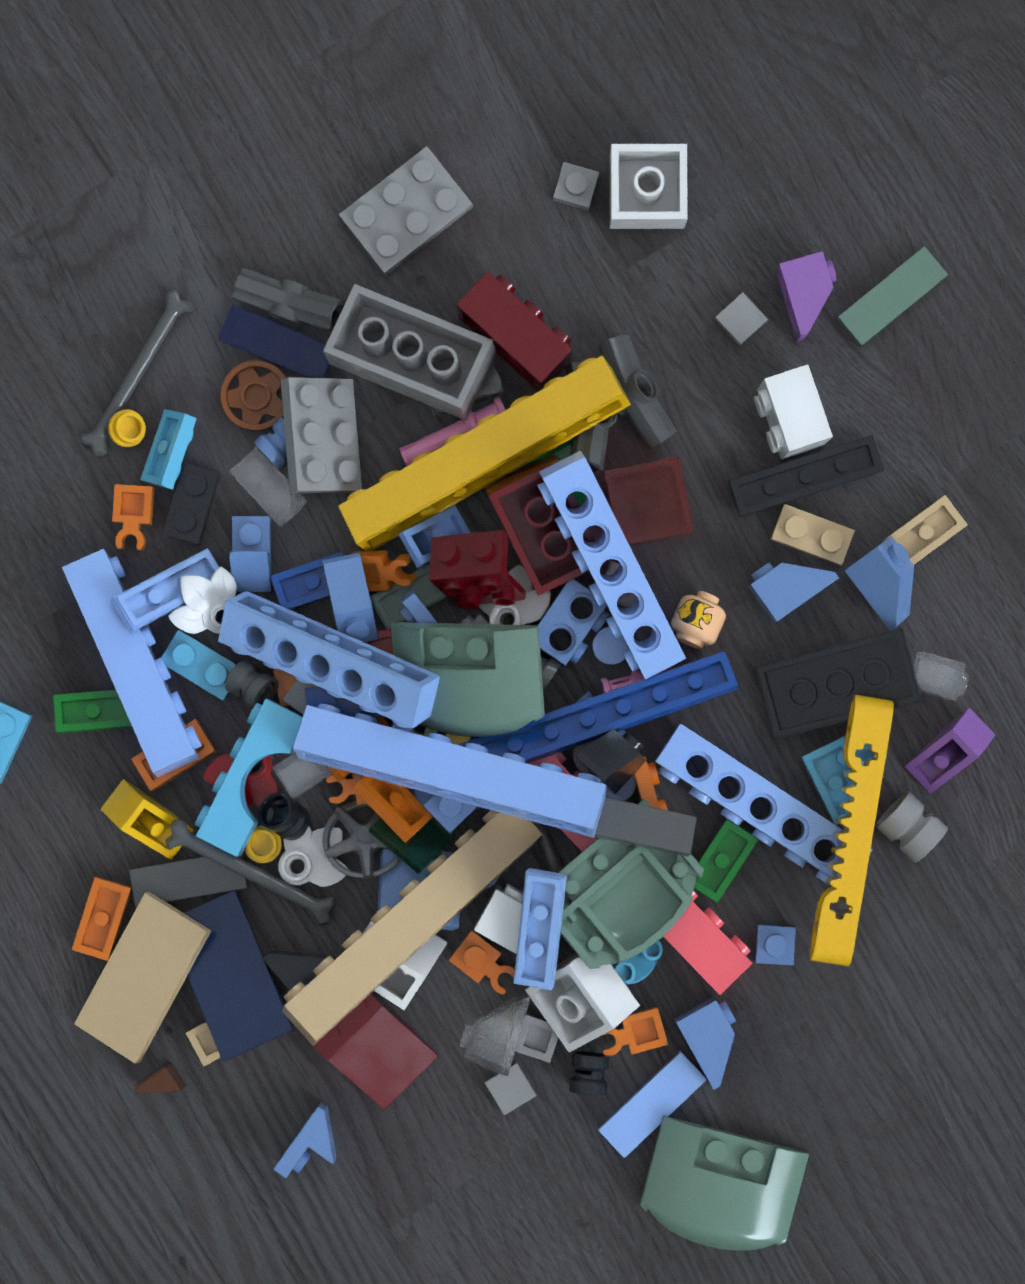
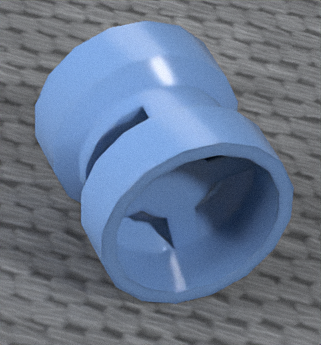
(274, 444)

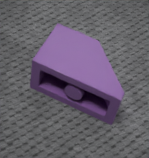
(805, 288)
(950, 750)

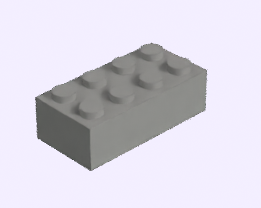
(410, 351)

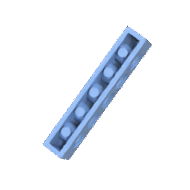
(273, 632)
(661, 648)
(686, 743)

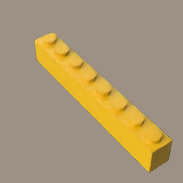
(484, 453)

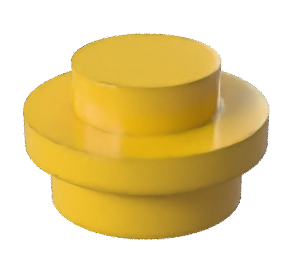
(126, 428)
(263, 845)

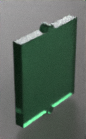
(420, 848)

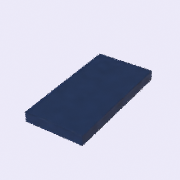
(235, 981)

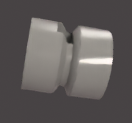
(915, 830)

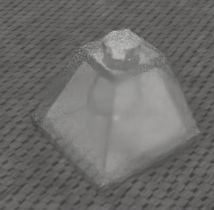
(496, 1034)

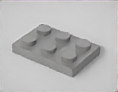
(406, 210)
(321, 435)

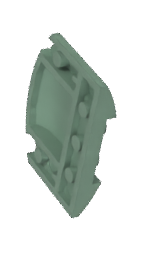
(485, 672)
(623, 899)
(722, 1186)

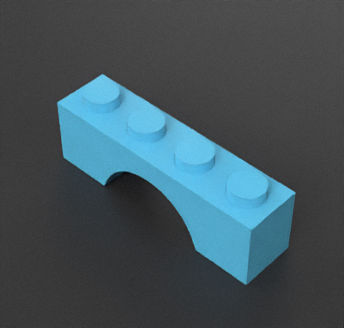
(229, 820)

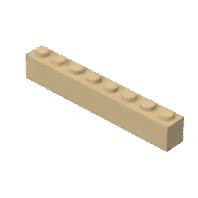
(409, 924)

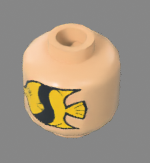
(698, 620)

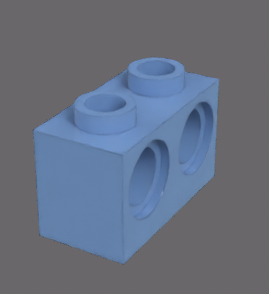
(560, 617)

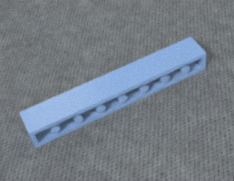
(451, 770)

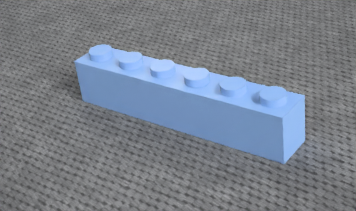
(132, 666)

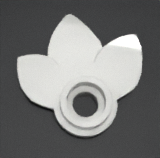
(203, 601)
(523, 611)
(310, 850)

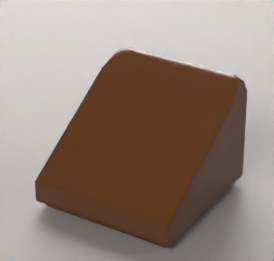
(162, 1080)

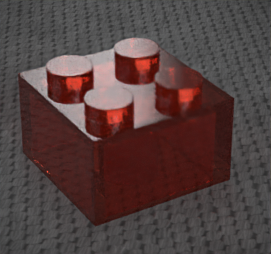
(649, 501)

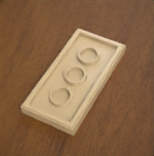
(142, 977)

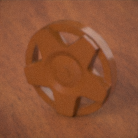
(254, 395)

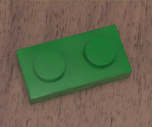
(89, 712)
(723, 859)

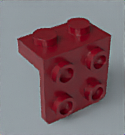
(474, 569)

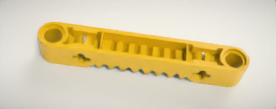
(836, 935)

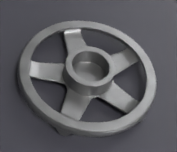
(359, 841)

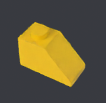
(141, 817)

